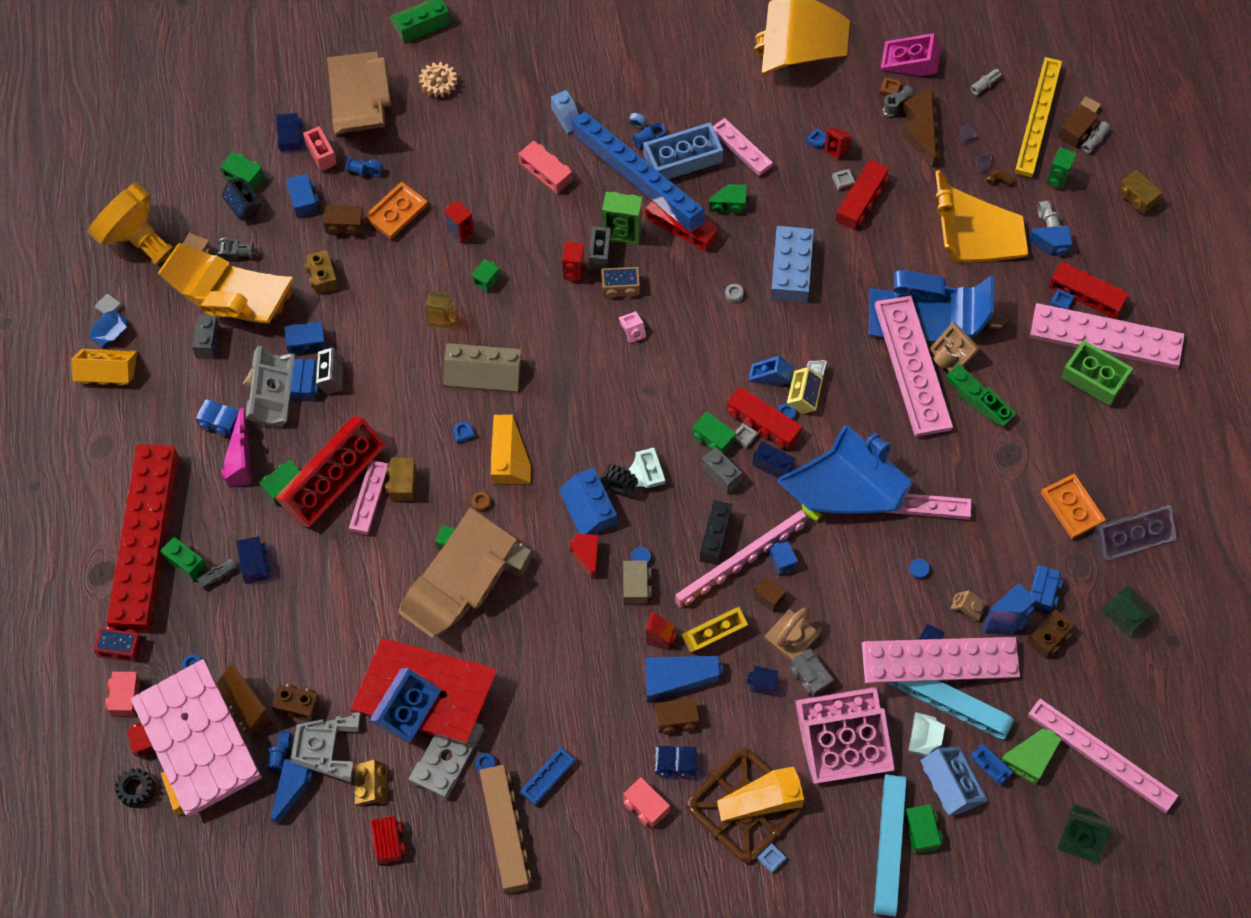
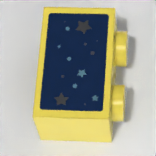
(804, 390)

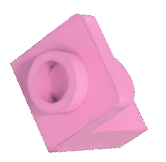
(633, 327)

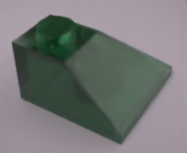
(1129, 611)
(1084, 833)

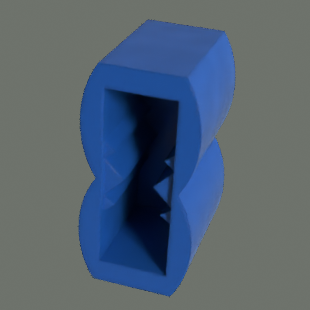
(217, 418)

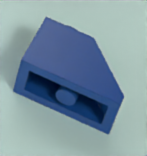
(1052, 240)
(772, 372)

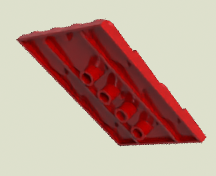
(459, 680)

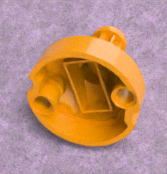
(127, 220)

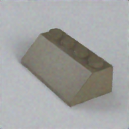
(482, 368)

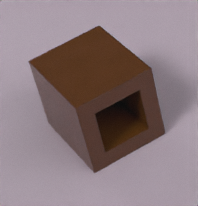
(769, 594)

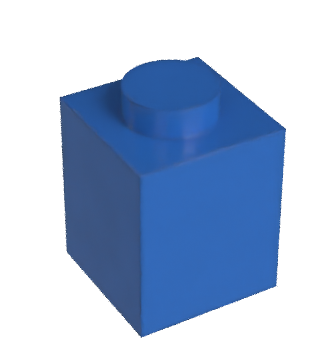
(783, 557)

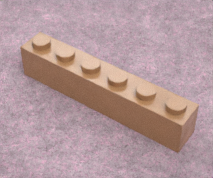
(504, 829)

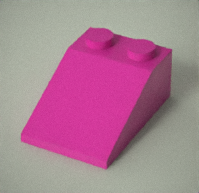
(912, 55)

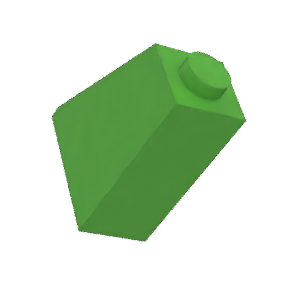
(1032, 755)

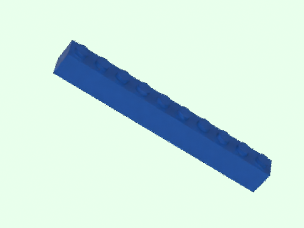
(638, 172)

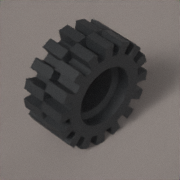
(619, 480)
(126, 779)

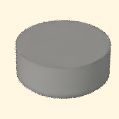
(734, 293)

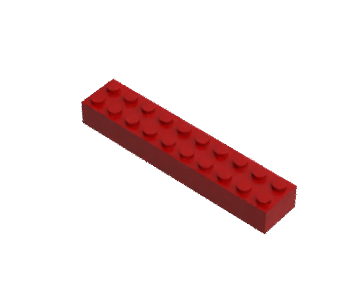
(143, 538)

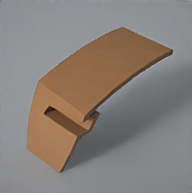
(358, 91)
(458, 575)

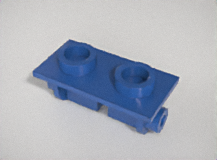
(991, 764)

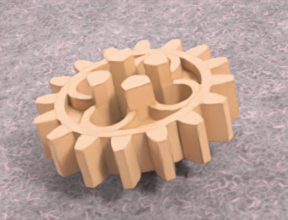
(444, 84)

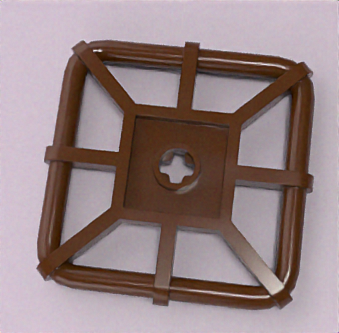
(743, 824)

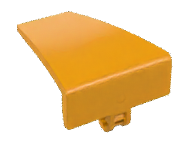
(801, 33)
(977, 229)

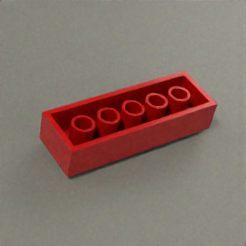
(330, 471)

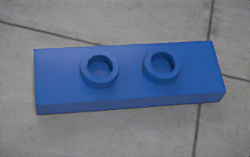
(547, 776)

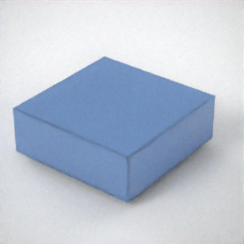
(771, 858)

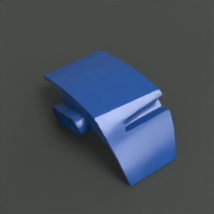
(937, 304)

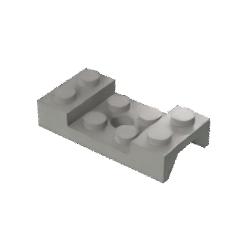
(269, 404)
(441, 775)

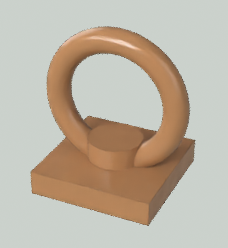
(792, 634)

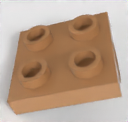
(953, 348)

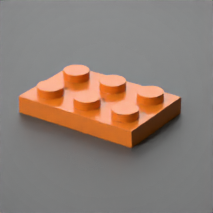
(396, 210)
(1073, 506)

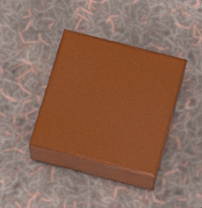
(890, 86)

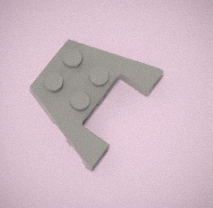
(316, 742)

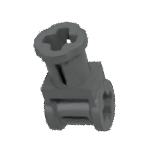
(895, 101)
(234, 249)

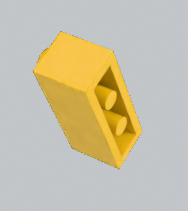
(714, 629)

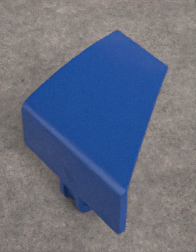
(850, 478)

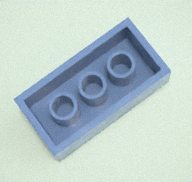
(684, 151)
(792, 264)

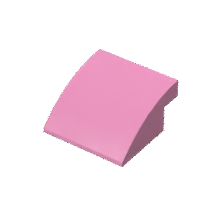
(844, 735)

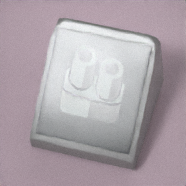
(818, 367)

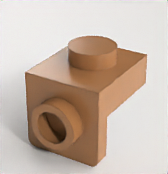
(969, 604)

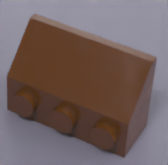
(243, 702)

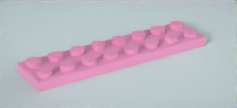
(1107, 334)
(913, 366)
(940, 659)

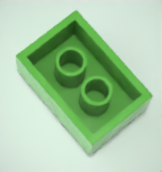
(623, 216)
(1096, 373)

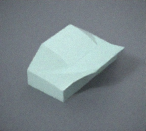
(647, 469)
(925, 734)

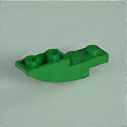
(978, 397)

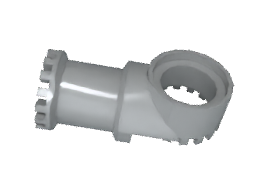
(1049, 217)

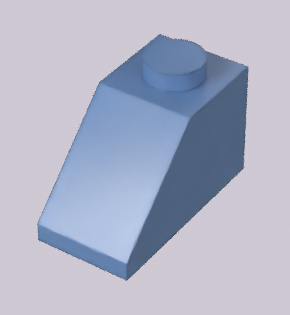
(564, 110)

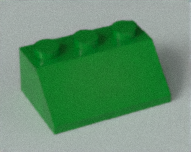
(420, 19)

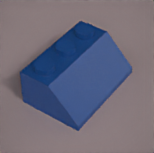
(588, 503)
(1010, 612)
(405, 705)

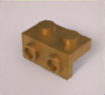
(370, 783)

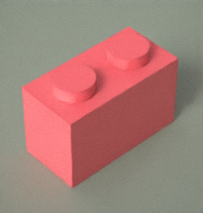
(320, 148)
(122, 688)
(645, 803)

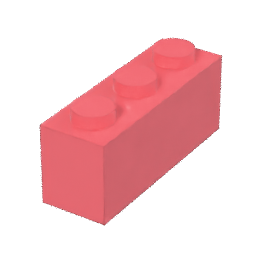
(545, 167)

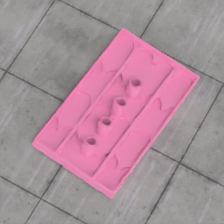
(195, 738)

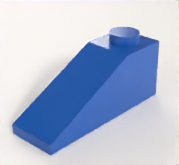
(291, 786)

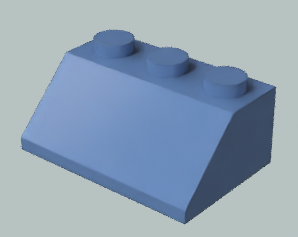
(953, 780)

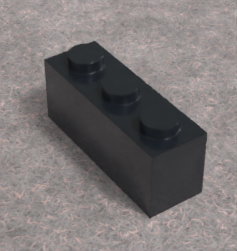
(715, 532)

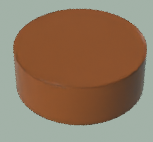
(481, 501)

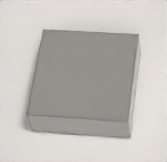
(843, 179)
(107, 304)
(745, 436)

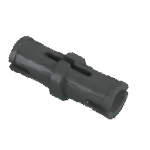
(216, 573)

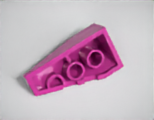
(237, 459)

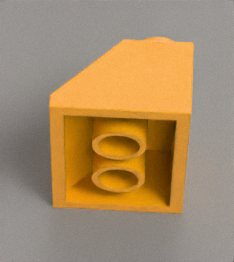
(103, 366)

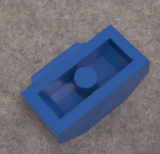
(108, 328)

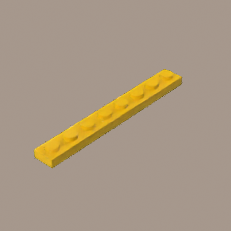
(1038, 117)

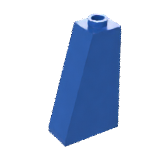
(679, 674)

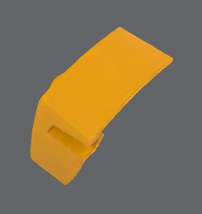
(223, 288)

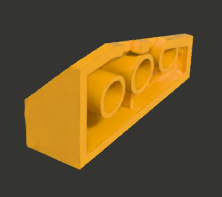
(508, 455)
(768, 794)

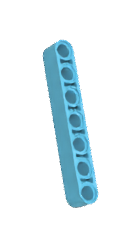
(959, 705)
(890, 845)

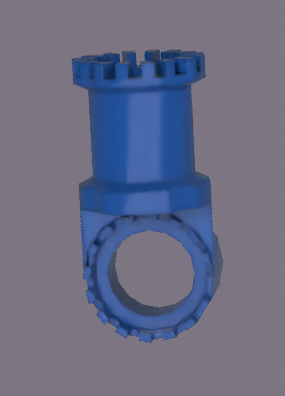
(648, 135)
(372, 167)
(277, 753)

